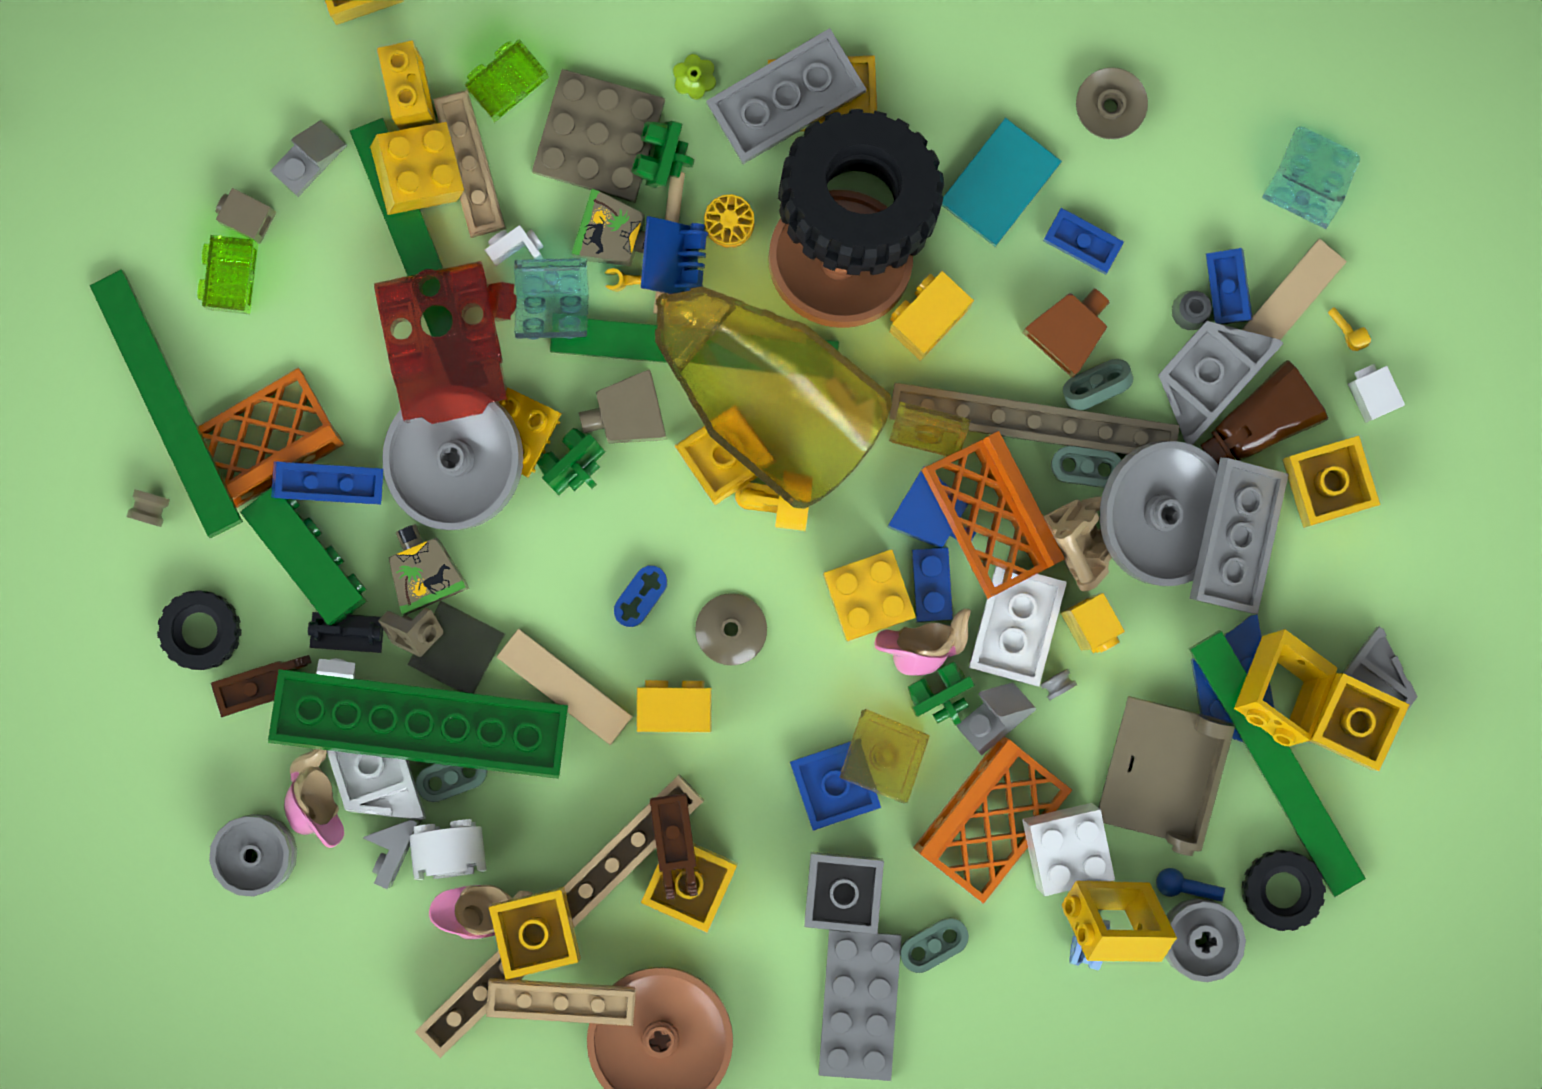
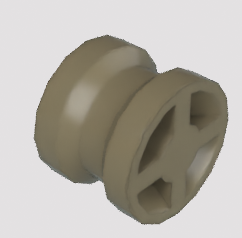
(148, 508)

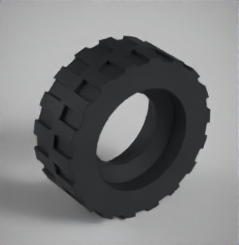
(171, 630)
(1311, 890)

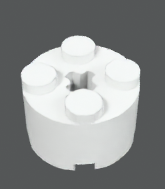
(447, 851)

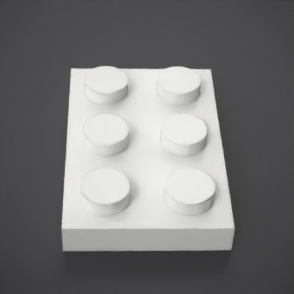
(1018, 628)

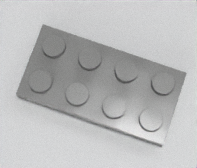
(786, 96)
(1239, 535)
(860, 1005)

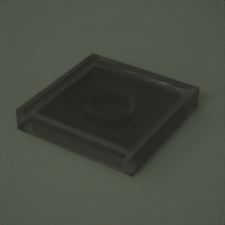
(462, 650)

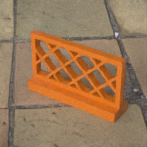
(307, 449)
(1013, 497)
(967, 801)

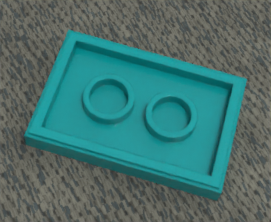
(1000, 182)

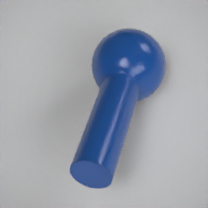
(1172, 882)

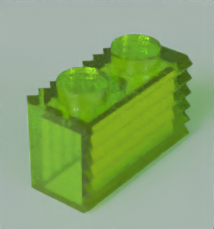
(505, 79)
(228, 274)

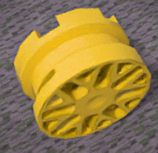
(729, 221)

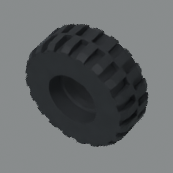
(872, 146)

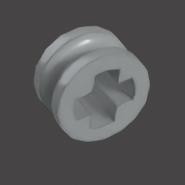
(1058, 684)

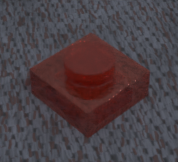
(502, 300)

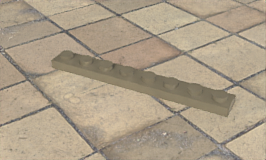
(1038, 421)

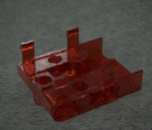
(449, 373)

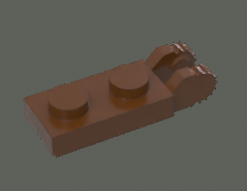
(251, 687)
(674, 840)

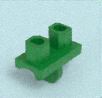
(658, 168)
(575, 466)
(955, 684)

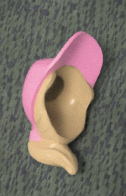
(926, 647)
(310, 800)
(467, 911)

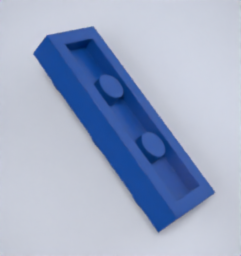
(327, 483)

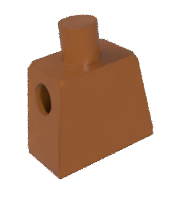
(1069, 330)

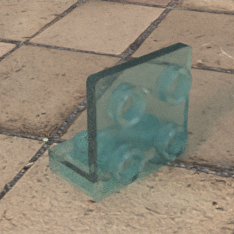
(551, 298)

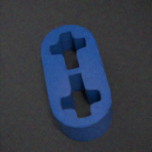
(633, 590)

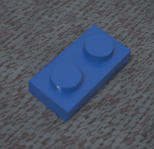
(1083, 241)
(1229, 286)
(932, 584)

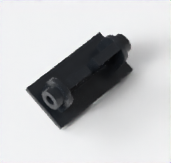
(352, 634)

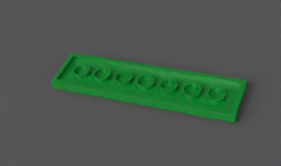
(418, 724)

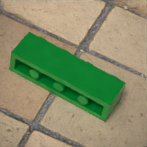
(304, 557)

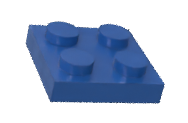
(825, 794)

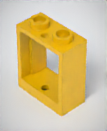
(406, 85)
(1304, 663)
(1151, 932)

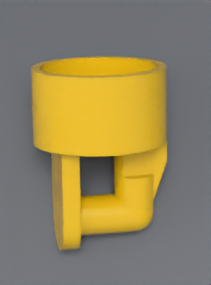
(762, 498)

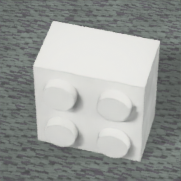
(1068, 848)

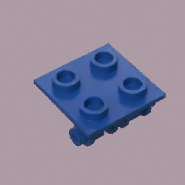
(672, 256)

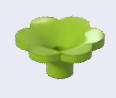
(697, 85)

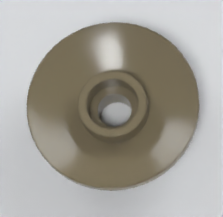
(1119, 87)
(750, 634)

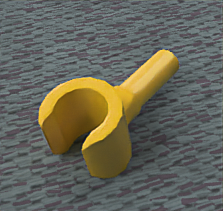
(623, 281)
(1355, 339)

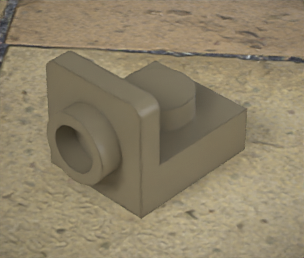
(412, 634)

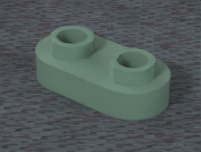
(1098, 384)
(1086, 465)
(452, 780)
(935, 947)

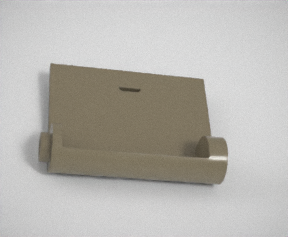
(1172, 773)

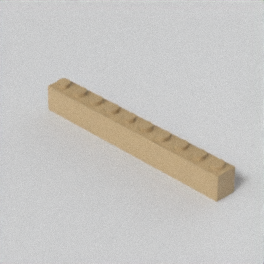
(583, 895)

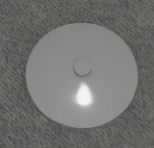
(454, 469)
(1158, 511)

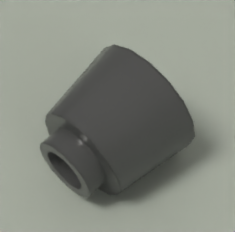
(1191, 310)

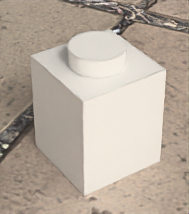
(1375, 392)

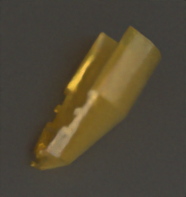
(771, 391)

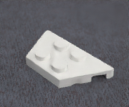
(376, 785)

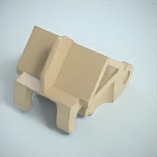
(1081, 541)

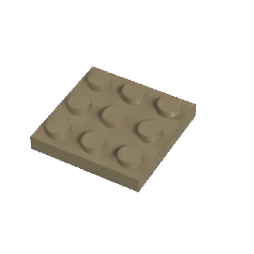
(596, 135)

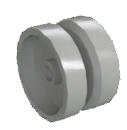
(232, 861)
(1223, 945)

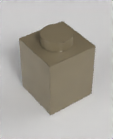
(244, 215)

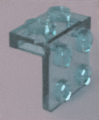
(1312, 177)

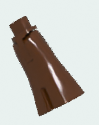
(1269, 415)

